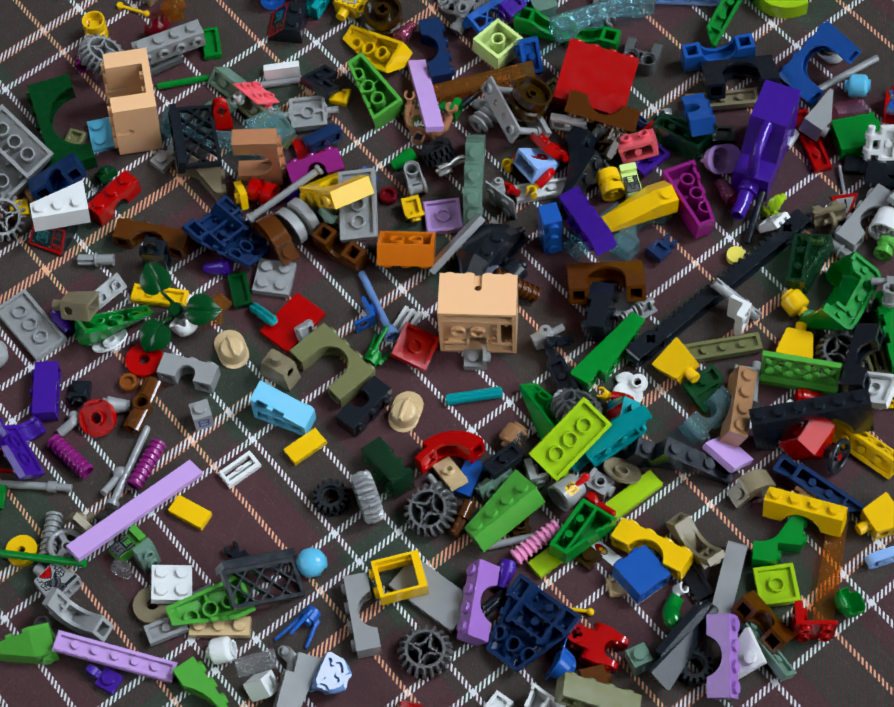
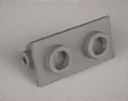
(110, 289)

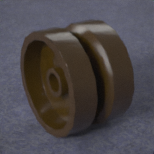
(383, 16)
(529, 99)

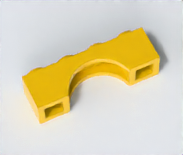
(826, 515)
(631, 535)

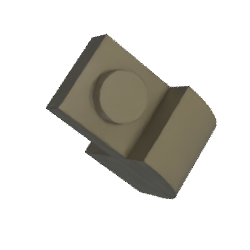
(750, 485)

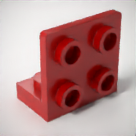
(810, 629)

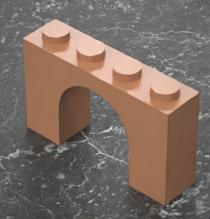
(262, 143)

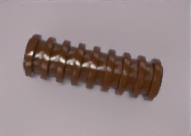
(525, 289)

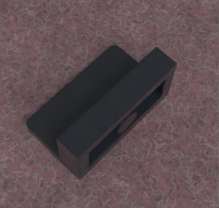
(502, 461)

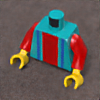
(619, 404)

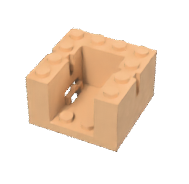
(131, 101)
(478, 312)

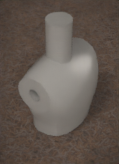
(543, 332)

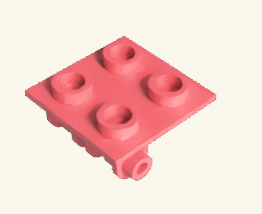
(257, 93)

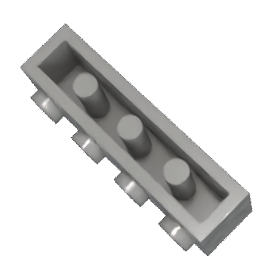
(172, 41)

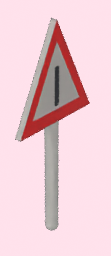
(849, 199)

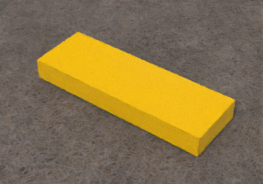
(140, 297)

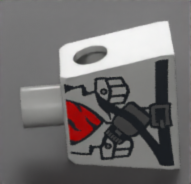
(56, 576)

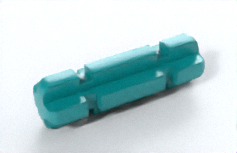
(263, 314)

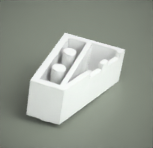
(61, 208)

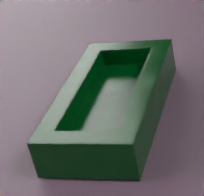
(240, 290)

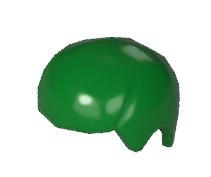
(849, 603)

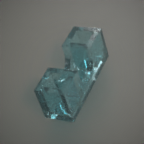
(697, 427)

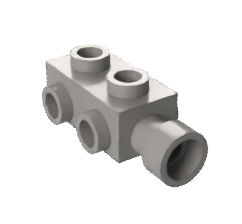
(460, 11)

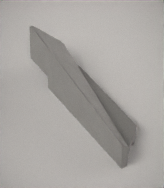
(296, 683)

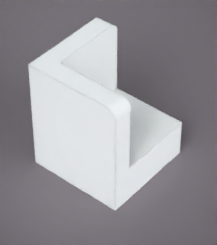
(261, 685)

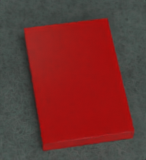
(289, 316)

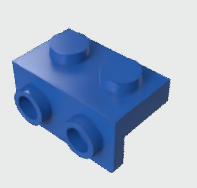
(529, 49)

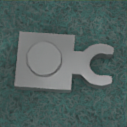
(163, 159)

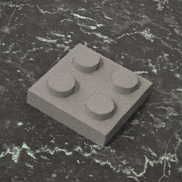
(273, 278)

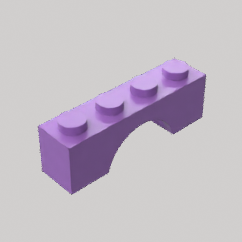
(473, 625)
(724, 681)

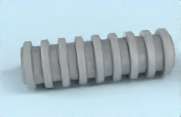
(52, 523)

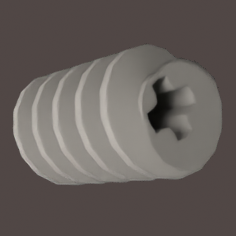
(483, 119)

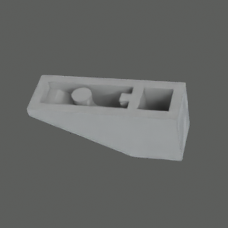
(819, 118)

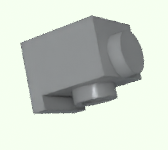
(602, 491)

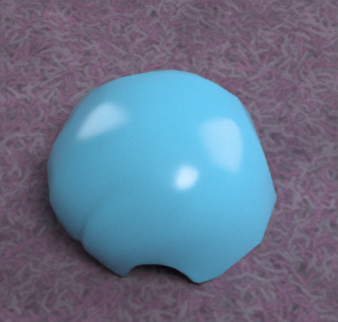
(311, 562)

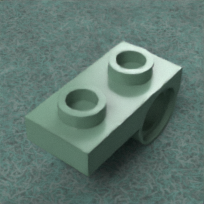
(146, 555)

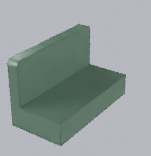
(223, 79)

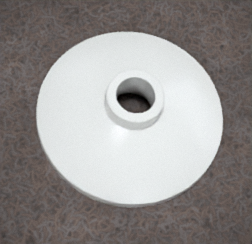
(111, 343)

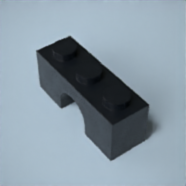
(876, 173)
(355, 419)

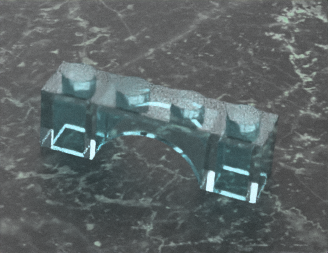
(627, 239)

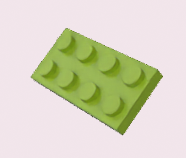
(570, 439)

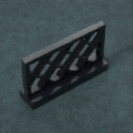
(180, 142)
(253, 564)

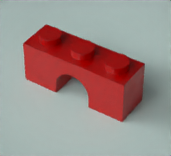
(103, 205)

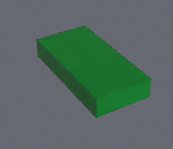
(212, 49)

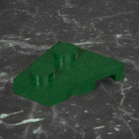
(707, 385)

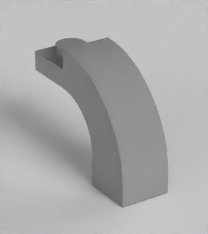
(75, 617)

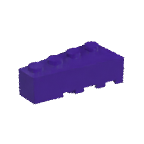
(586, 222)

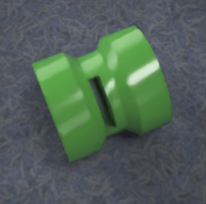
(884, 249)

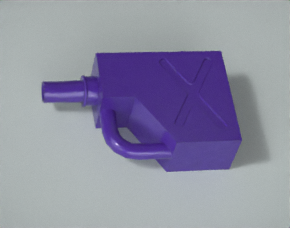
(764, 144)

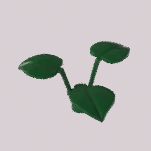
(201, 308)

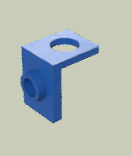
(371, 318)

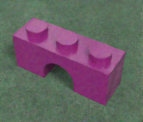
(328, 160)

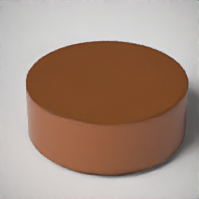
(128, 383)

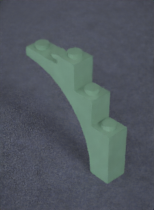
(473, 176)

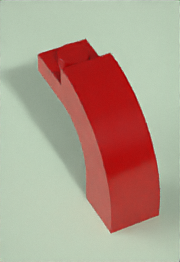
(451, 444)

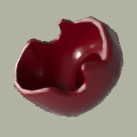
(157, 25)

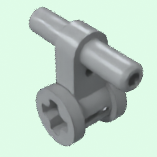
(888, 289)

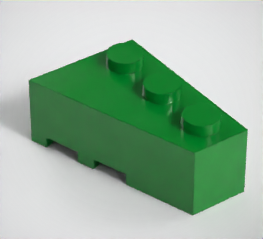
(581, 530)

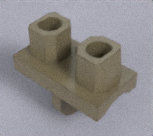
(829, 215)

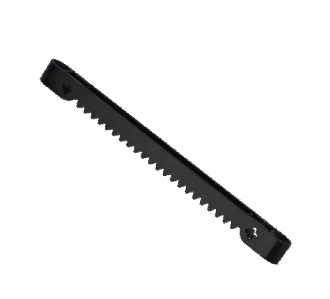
(652, 342)

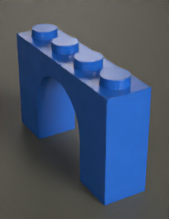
(825, 38)

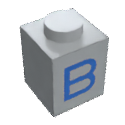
(201, 414)

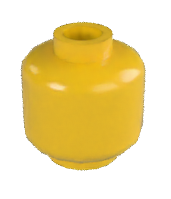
(794, 302)

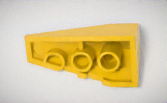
(382, 51)
(645, 205)

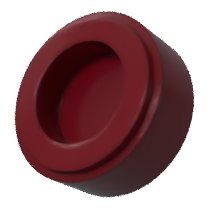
(388, 196)

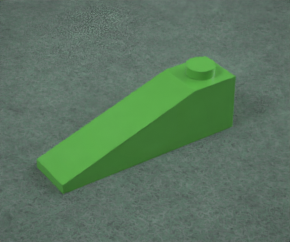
(208, 606)
(30, 646)

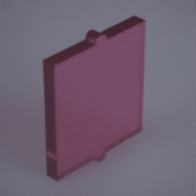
(850, 107)

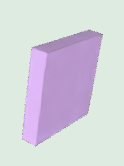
(443, 216)
(728, 456)

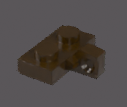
(608, 146)

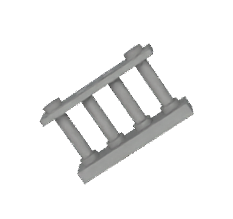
(504, 114)

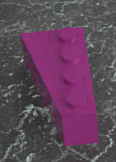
(692, 205)

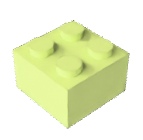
(496, 44)

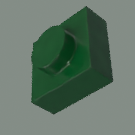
(105, 173)

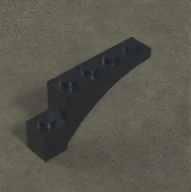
(583, 162)
(676, 456)

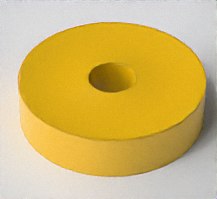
(22, 542)

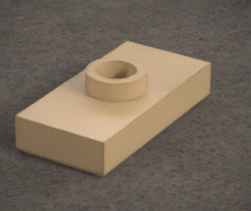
(450, 473)

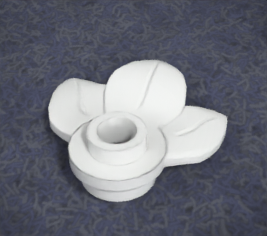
(445, 169)
(626, 384)

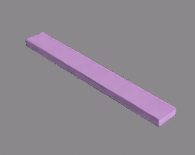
(133, 511)

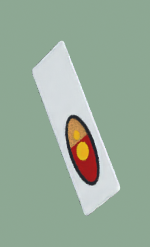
(608, 554)

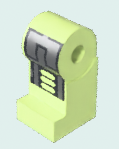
(630, 178)

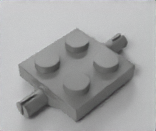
(309, 113)

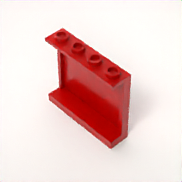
(597, 72)

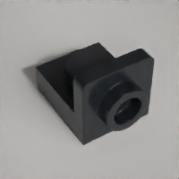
(80, 392)

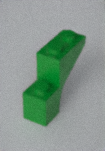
(788, 540)

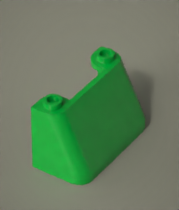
(849, 297)

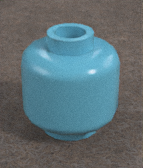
(858, 85)

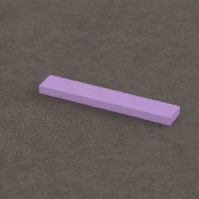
(425, 96)
(114, 656)

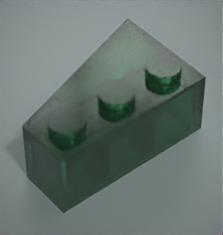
(807, 259)
(387, 468)

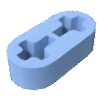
(880, 558)

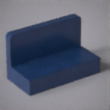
(323, 138)

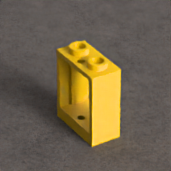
(395, 562)

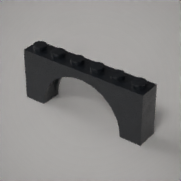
(850, 407)

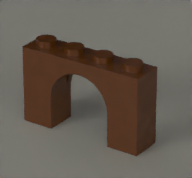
(625, 273)

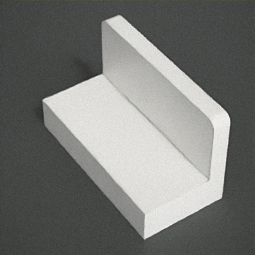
(281, 70)
(740, 311)

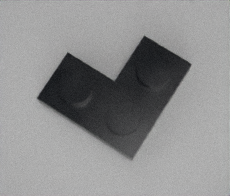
(320, 81)

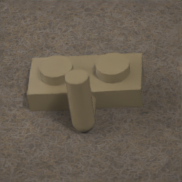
(81, 521)

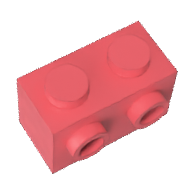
(638, 146)

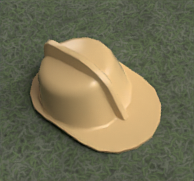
(231, 349)
(405, 411)

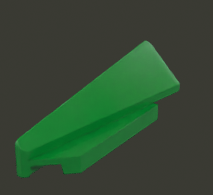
(721, 20)
(608, 354)

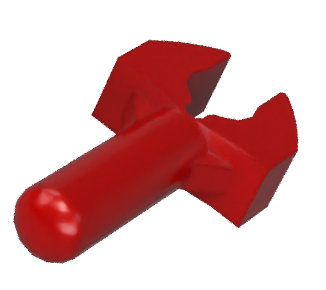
(592, 497)

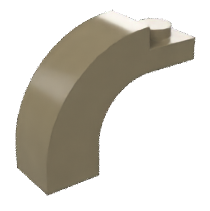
(687, 535)

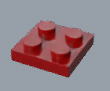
(415, 347)

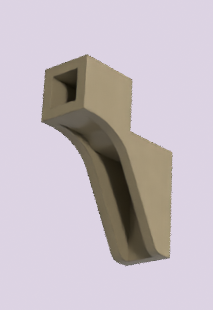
(211, 178)

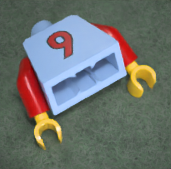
(534, 165)

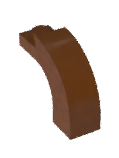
(278, 237)

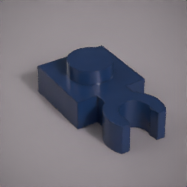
(661, 249)

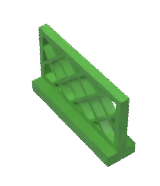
(793, 378)

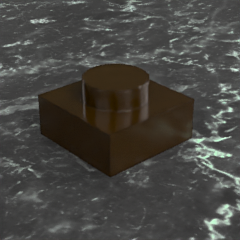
(589, 558)

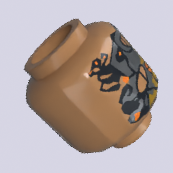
(513, 432)

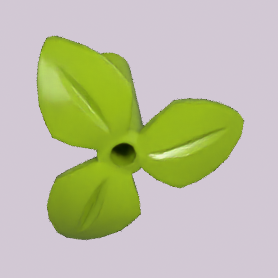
(774, 205)

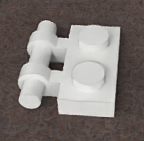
(885, 146)

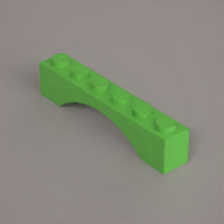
(194, 681)

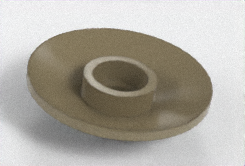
(622, 471)

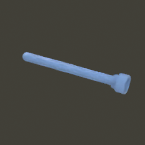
(392, 332)

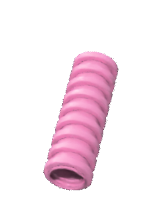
(535, 542)

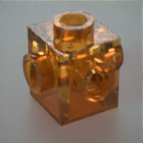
(173, 9)

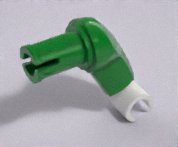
(671, 609)

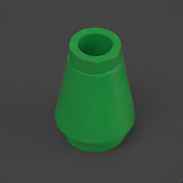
(405, 156)

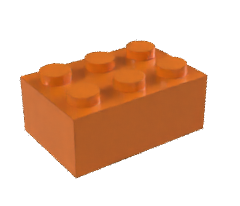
(406, 249)

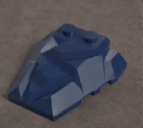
(228, 233)
(529, 624)

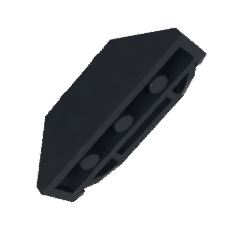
(487, 248)

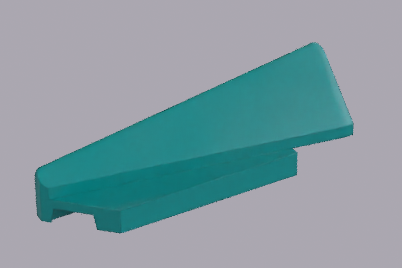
(619, 435)

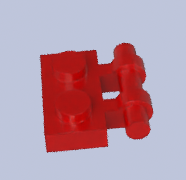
(549, 147)

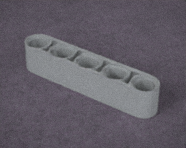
(729, 576)

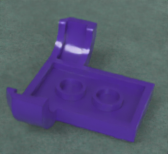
(17, 451)

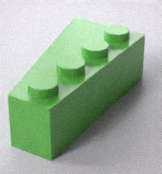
(376, 92)
(504, 511)

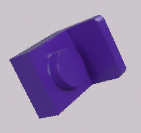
(509, 8)

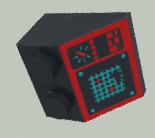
(289, 23)
(53, 240)

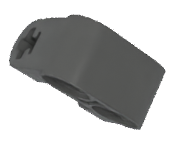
(647, 61)

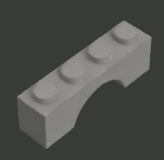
(851, 231)
(366, 637)

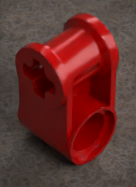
(222, 116)

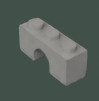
(174, 366)

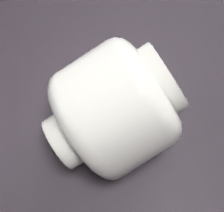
(221, 650)

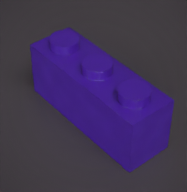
(45, 391)

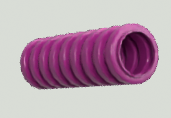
(70, 456)
(146, 464)

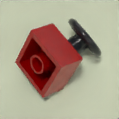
(813, 441)

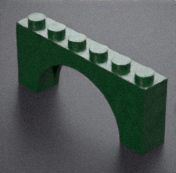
(46, 100)

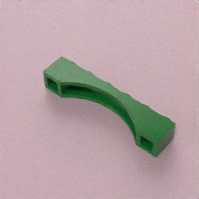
(534, 23)

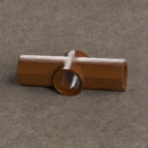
(145, 396)

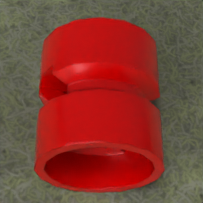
(262, 192)

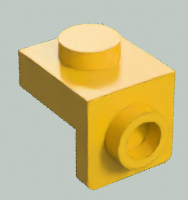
(412, 208)

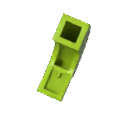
(782, 8)

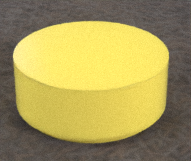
(734, 254)

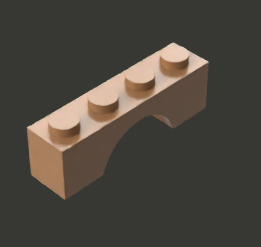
(736, 424)

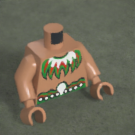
(415, 124)

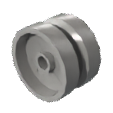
(298, 220)

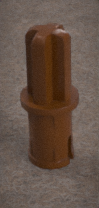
(462, 518)

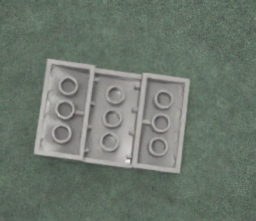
(20, 155)

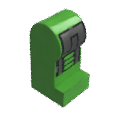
(123, 548)

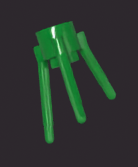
(373, 355)

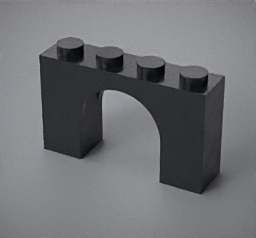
(716, 72)

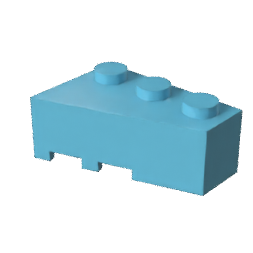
(281, 409)

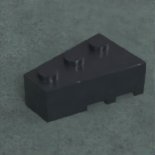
(599, 311)

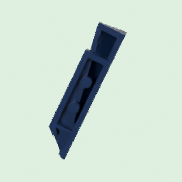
(815, 484)

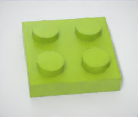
(777, 584)

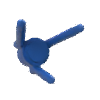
(307, 617)

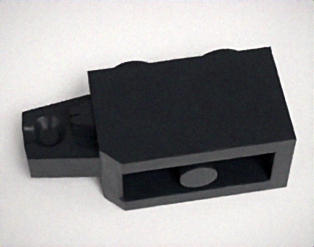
(156, 252)

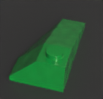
(109, 323)
(538, 405)

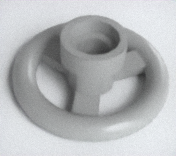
(61, 534)

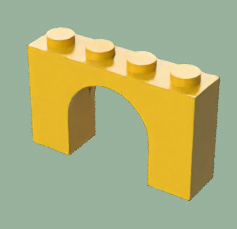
(331, 195)

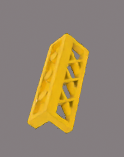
(866, 448)

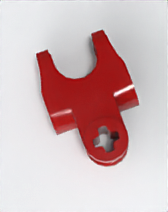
(594, 642)

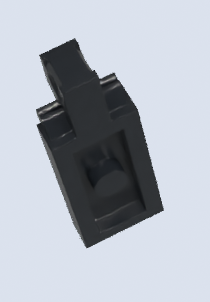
(559, 370)

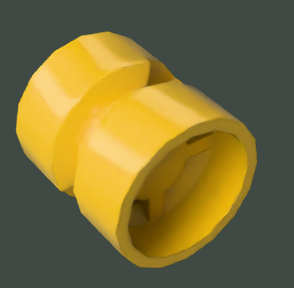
(93, 23)
(610, 184)

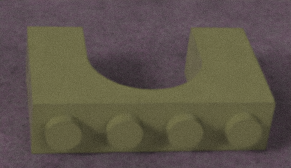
(326, 342)

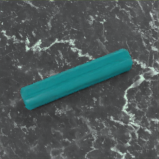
(474, 395)

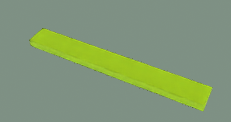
(621, 503)

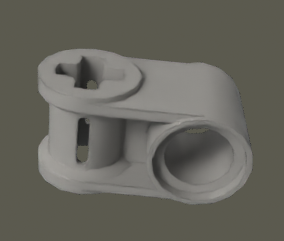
(414, 181)

